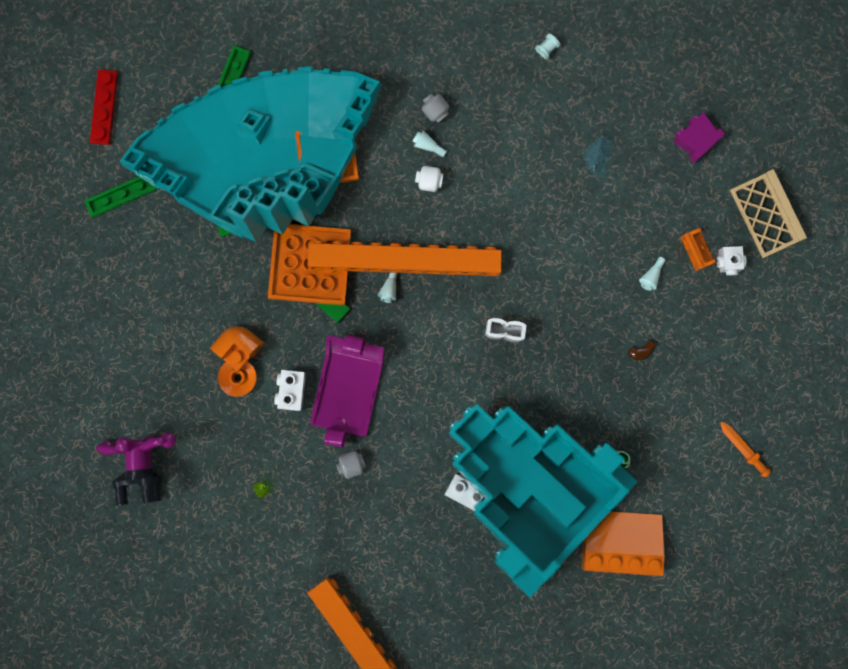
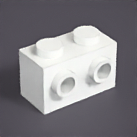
(290, 390)
(463, 492)

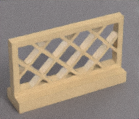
(784, 210)

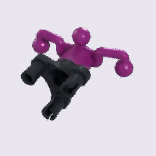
(138, 466)

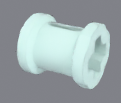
(547, 46)

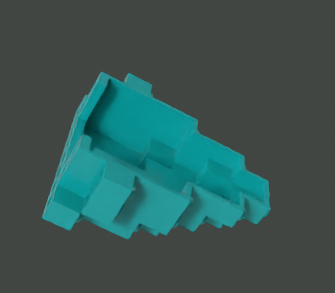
(536, 490)

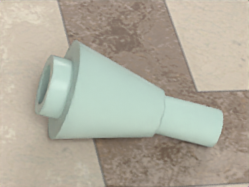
(425, 142)
(651, 277)
(388, 291)

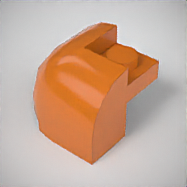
(237, 346)

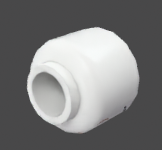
(429, 178)

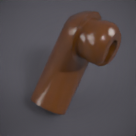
(642, 353)

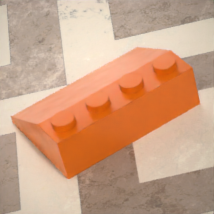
(625, 545)

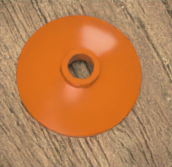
(230, 386)

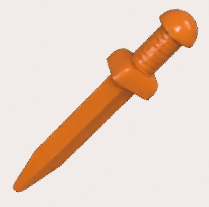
(752, 458)

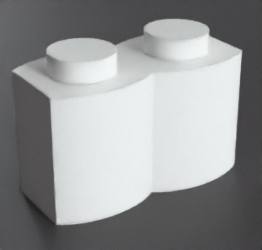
(512, 331)

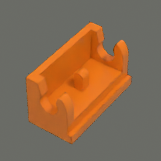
(697, 249)

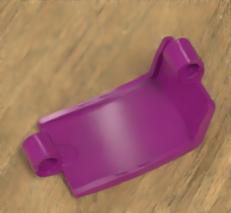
(347, 388)

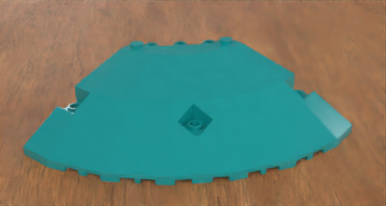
(252, 173)

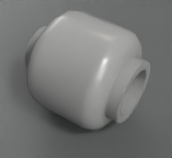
(435, 107)
(350, 464)

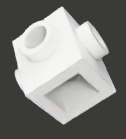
(731, 260)

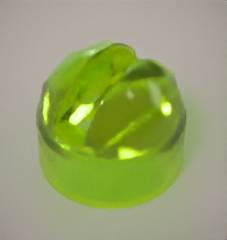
(261, 489)

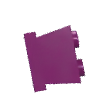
(698, 137)

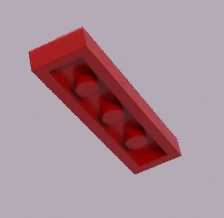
(103, 107)

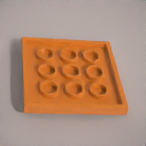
(289, 267)

